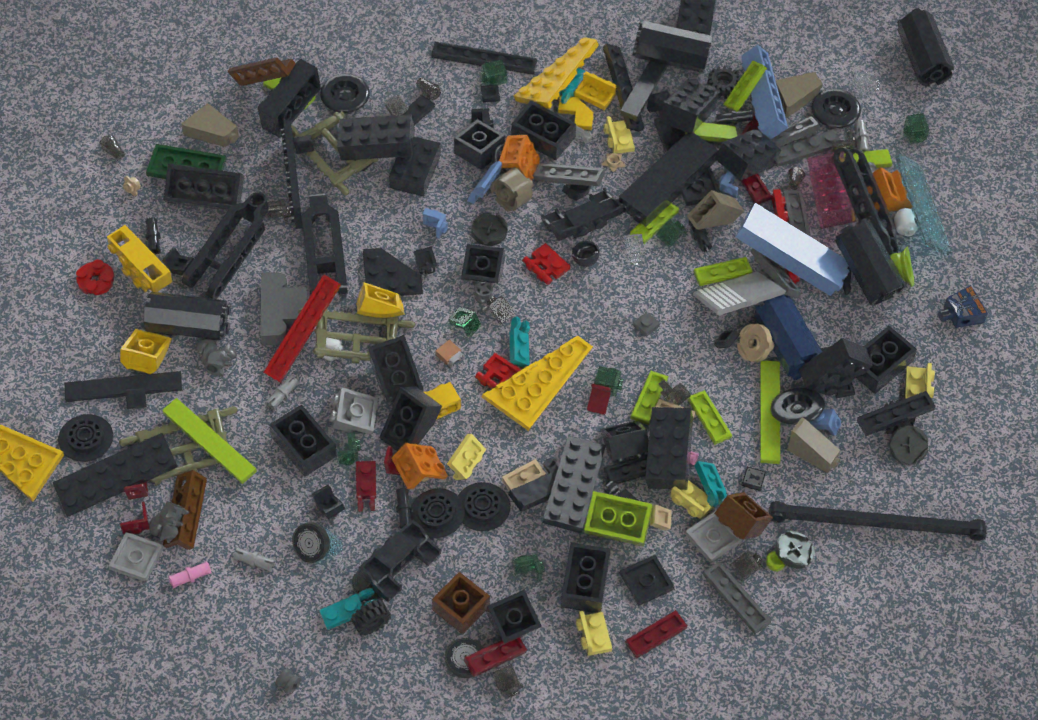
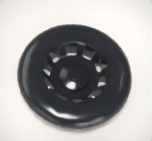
(344, 98)
(834, 113)
(797, 403)
(84, 431)
(482, 503)
(435, 508)

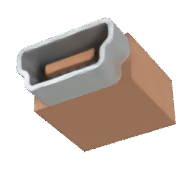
(449, 353)

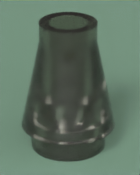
(429, 89)
(112, 147)
(795, 177)

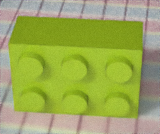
(618, 518)

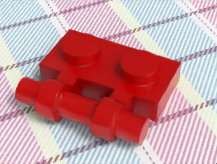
(549, 260)
(498, 368)

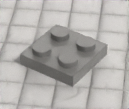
(712, 537)
(136, 557)

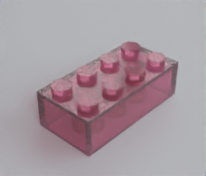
(829, 192)

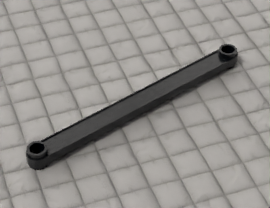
(975, 528)

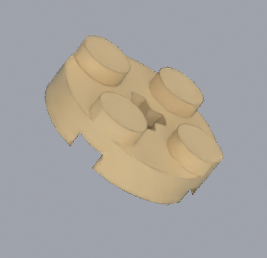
(763, 346)

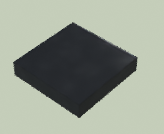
(646, 580)

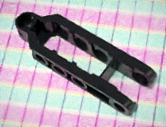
(860, 176)
(319, 207)
(250, 210)

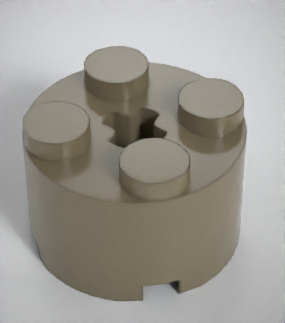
(512, 189)

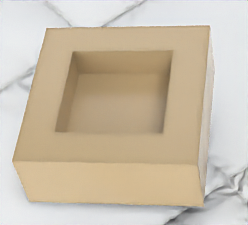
(661, 517)

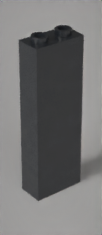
(667, 178)

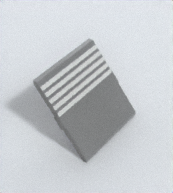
(738, 293)

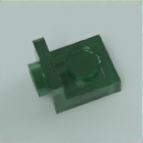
(466, 320)

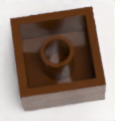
(743, 516)
(460, 602)

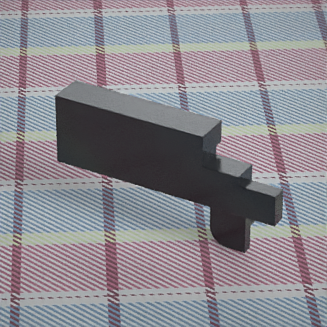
(535, 491)

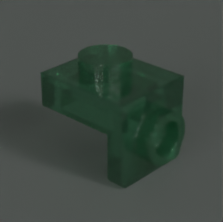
(671, 232)
(350, 456)
(528, 563)

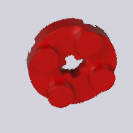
(91, 269)

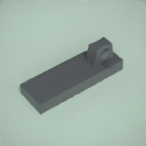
(803, 128)

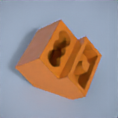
(891, 189)

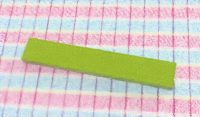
(768, 424)
(209, 441)

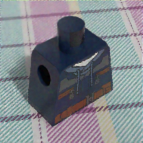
(963, 309)

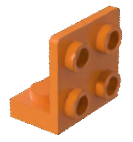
(521, 154)
(417, 462)

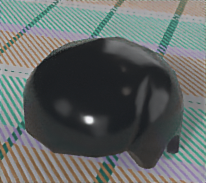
(585, 253)

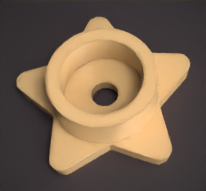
(613, 157)

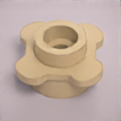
(131, 185)

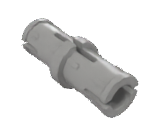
(861, 135)
(282, 392)
(254, 559)

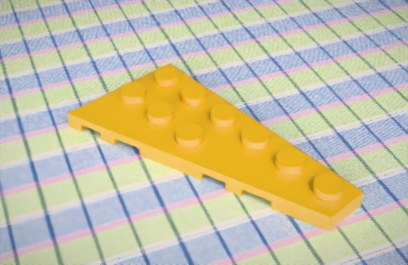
(557, 76)
(534, 387)
(26, 461)

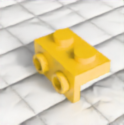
(595, 90)

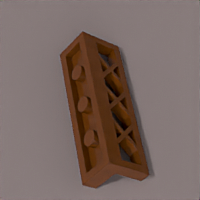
(261, 71)
(192, 498)

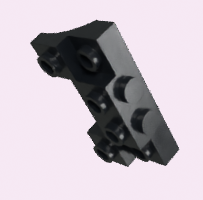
(585, 217)
(394, 556)

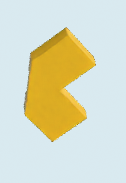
(582, 113)

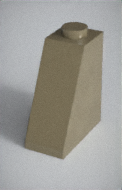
(798, 91)
(210, 127)
(715, 210)
(813, 446)

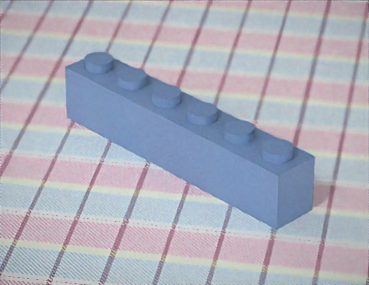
(766, 95)

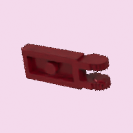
(366, 483)

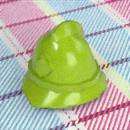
(904, 266)

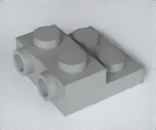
(353, 411)

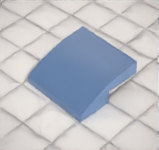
(485, 182)

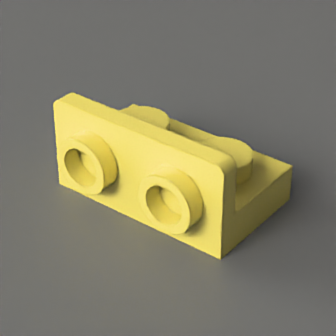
(619, 136)
(919, 380)
(466, 457)
(692, 499)
(594, 632)

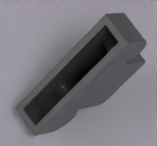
(278, 307)

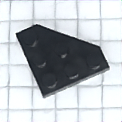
(390, 273)

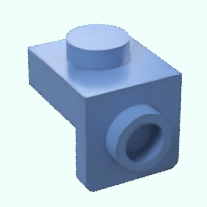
(726, 185)
(435, 219)
(827, 420)

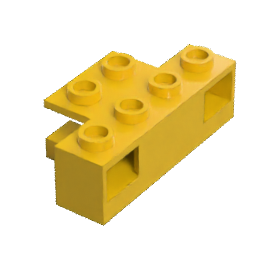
(135, 258)

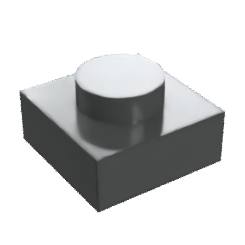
(646, 324)

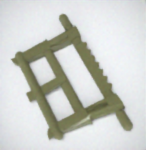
(352, 167)
(321, 334)
(212, 416)

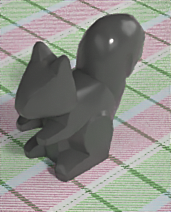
(214, 358)
(167, 521)

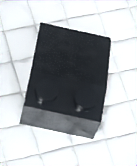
(409, 418)

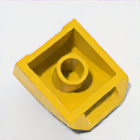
(378, 302)
(144, 351)

